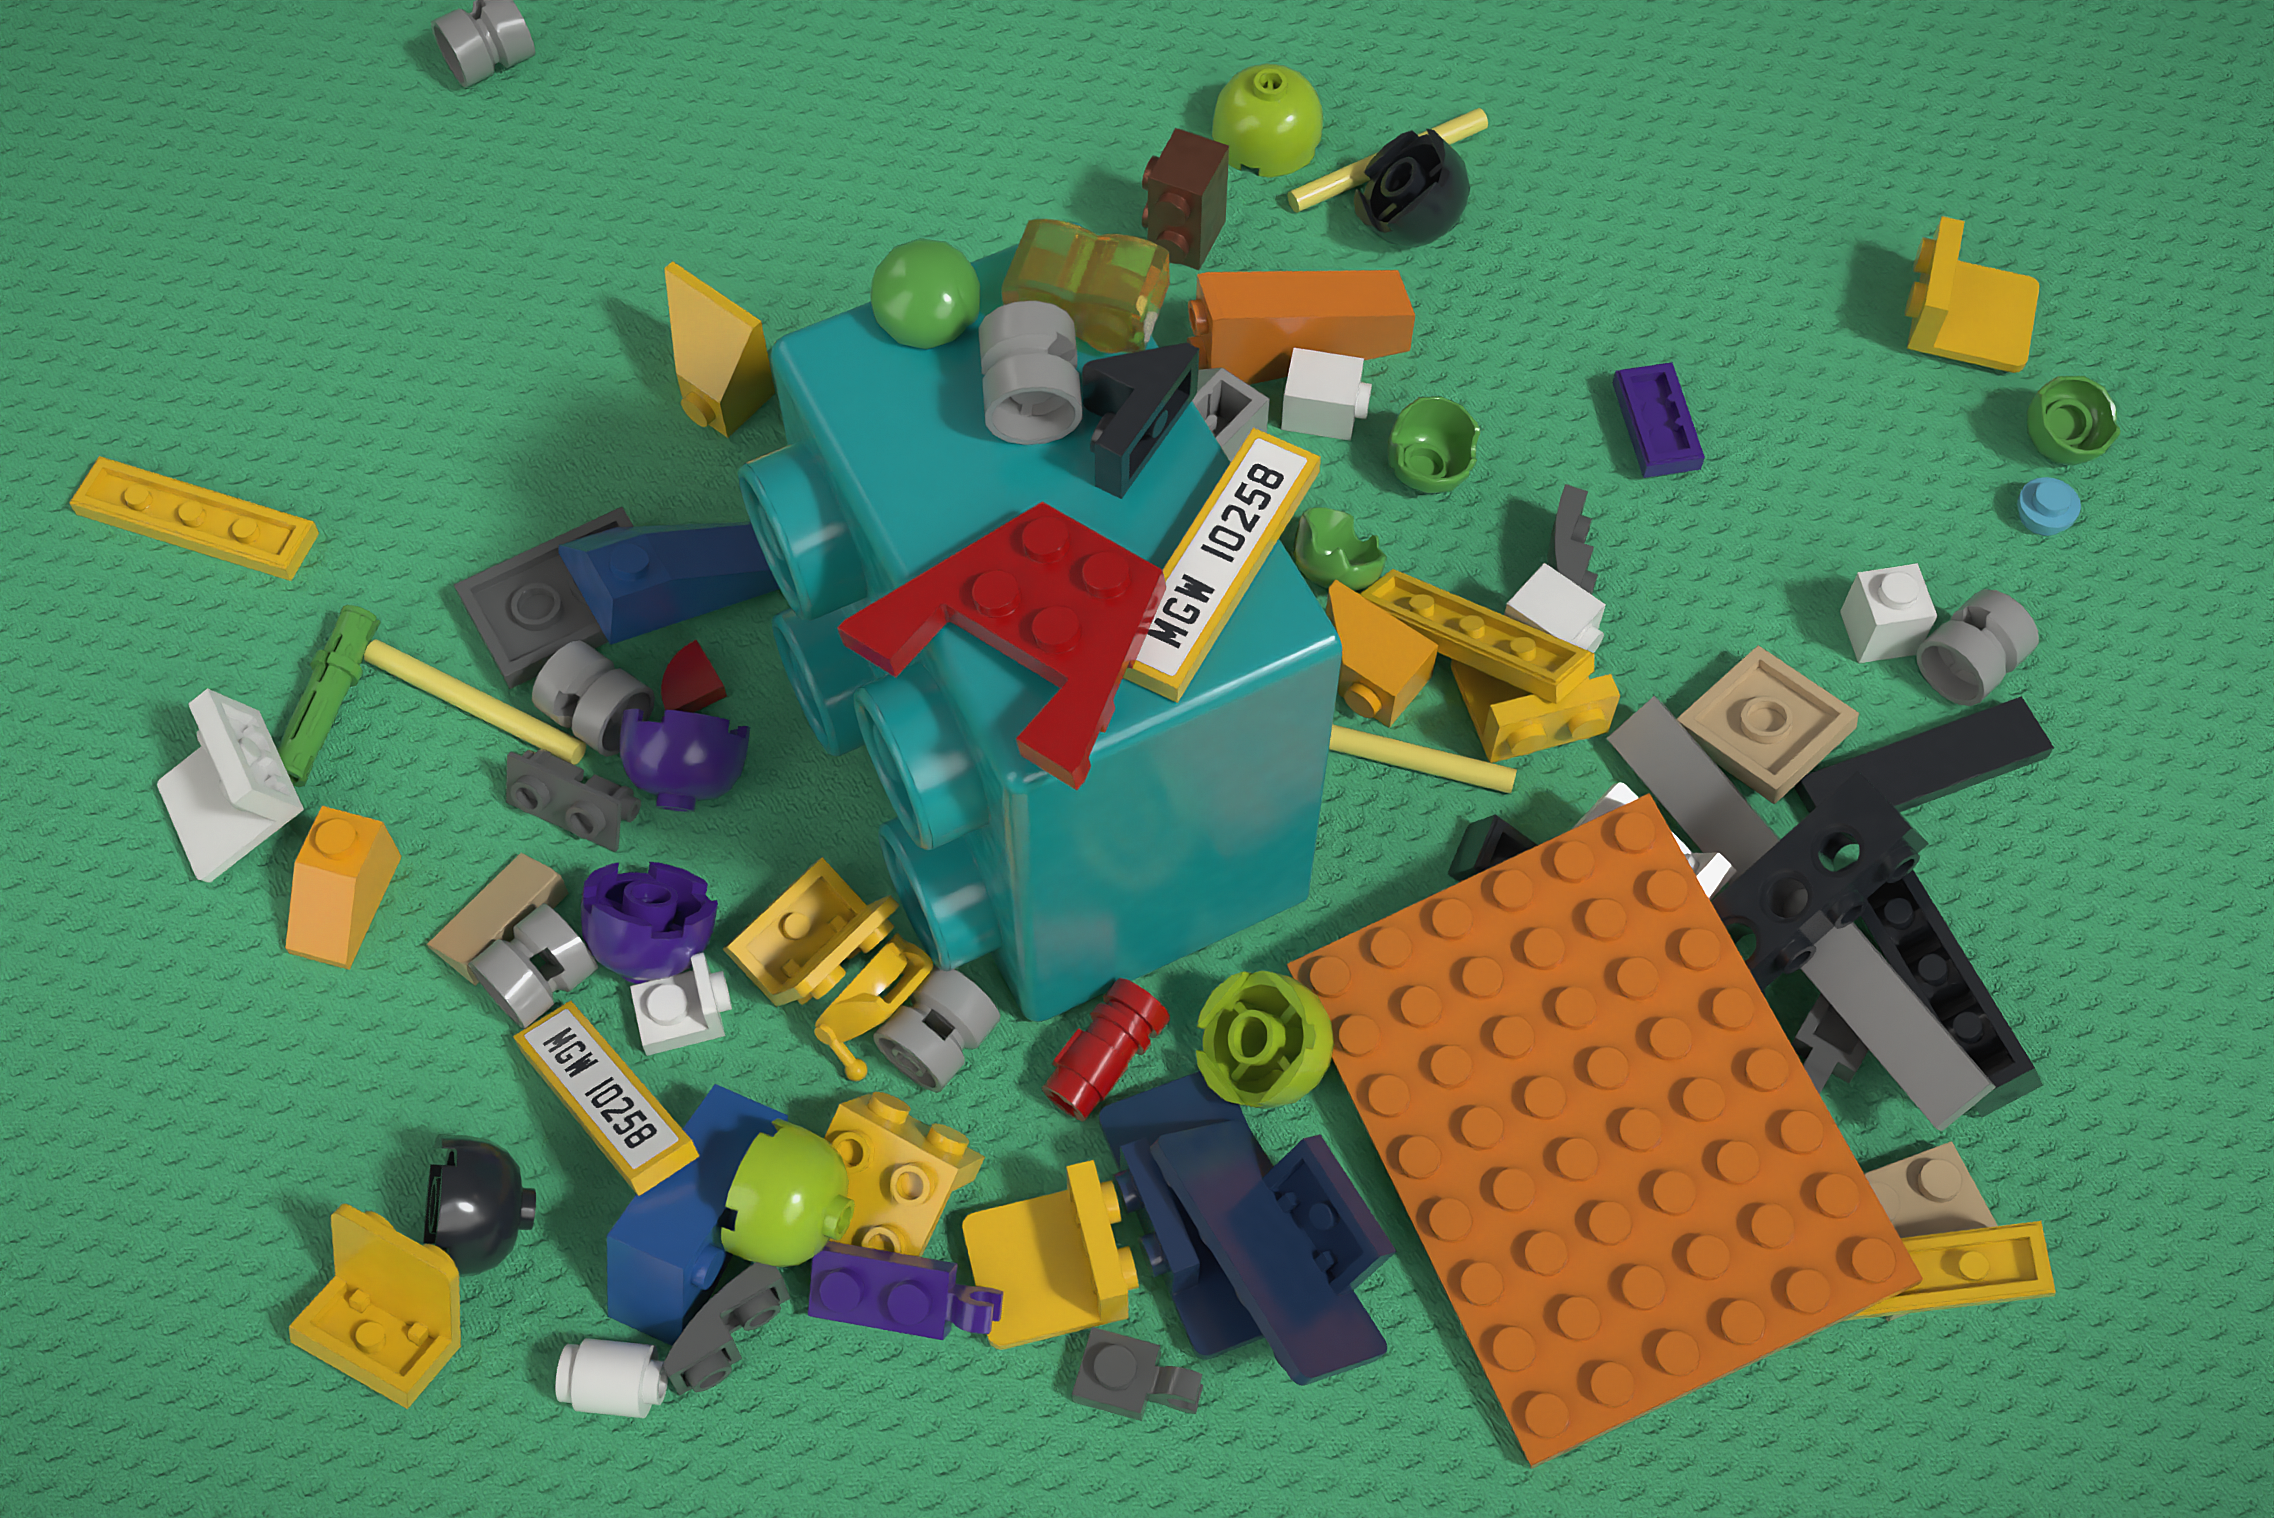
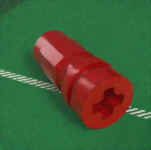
(1100, 1055)

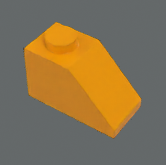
(1381, 656)
(338, 886)

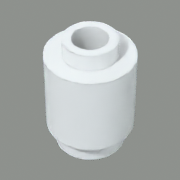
(611, 1377)

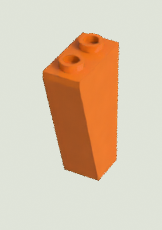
(1259, 316)

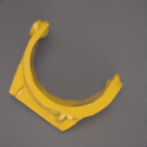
(859, 1006)

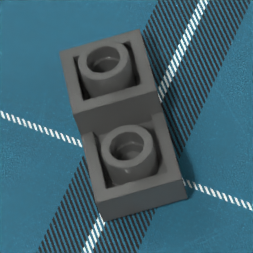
(1567, 544)
(705, 1347)

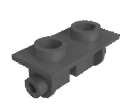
(553, 792)

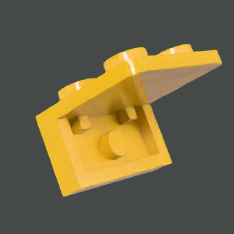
(1967, 307)
(1521, 723)
(805, 935)
(897, 1172)
(1053, 1260)
(386, 1311)

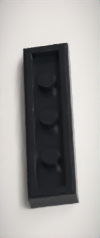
(1940, 758)

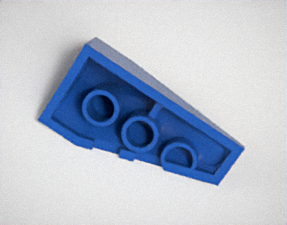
(665, 573)

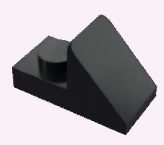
(1139, 405)

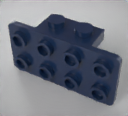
(1286, 1239)
(1171, 1243)

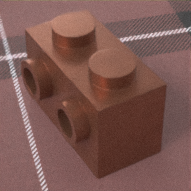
(1186, 197)

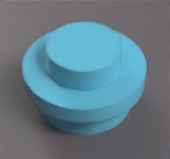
(2048, 506)

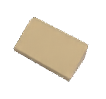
(496, 911)

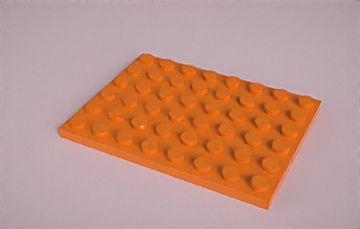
(1600, 1130)

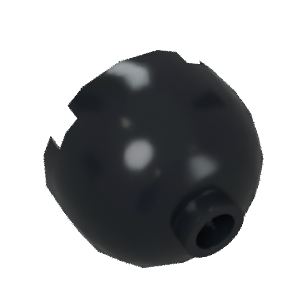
(1414, 190)
(476, 1203)

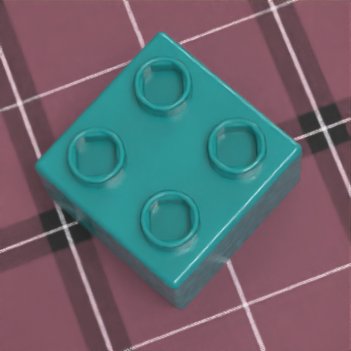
(1189, 807)

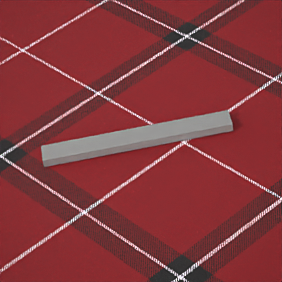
(1845, 963)

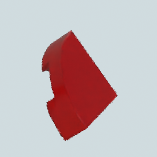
(690, 681)

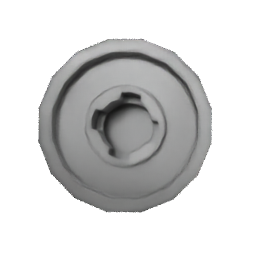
(482, 38)
(1030, 373)
(1977, 647)
(588, 694)
(516, 982)
(950, 1009)

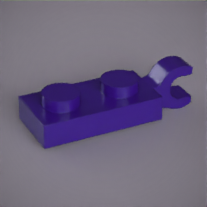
(897, 1293)

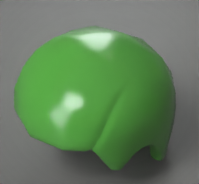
(925, 293)
(2072, 420)
(1433, 445)
(1331, 551)

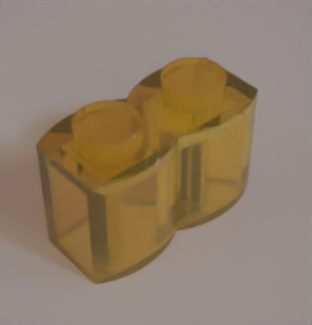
(1103, 281)

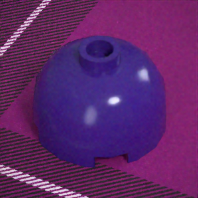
(682, 756)
(646, 921)

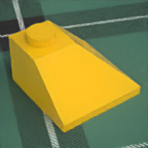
(716, 354)

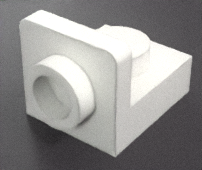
(681, 1008)

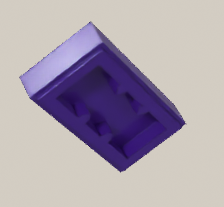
(1658, 420)

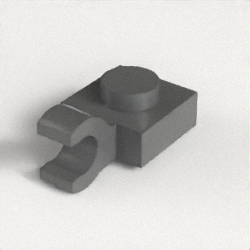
(1828, 1045)
(1124, 1374)

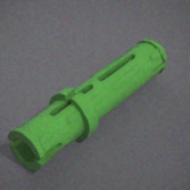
(333, 673)

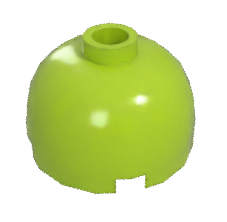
(1269, 119)
(1264, 1040)
(788, 1198)

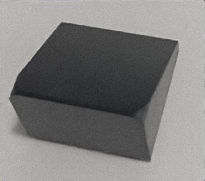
(1487, 845)

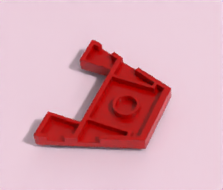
(1044, 598)

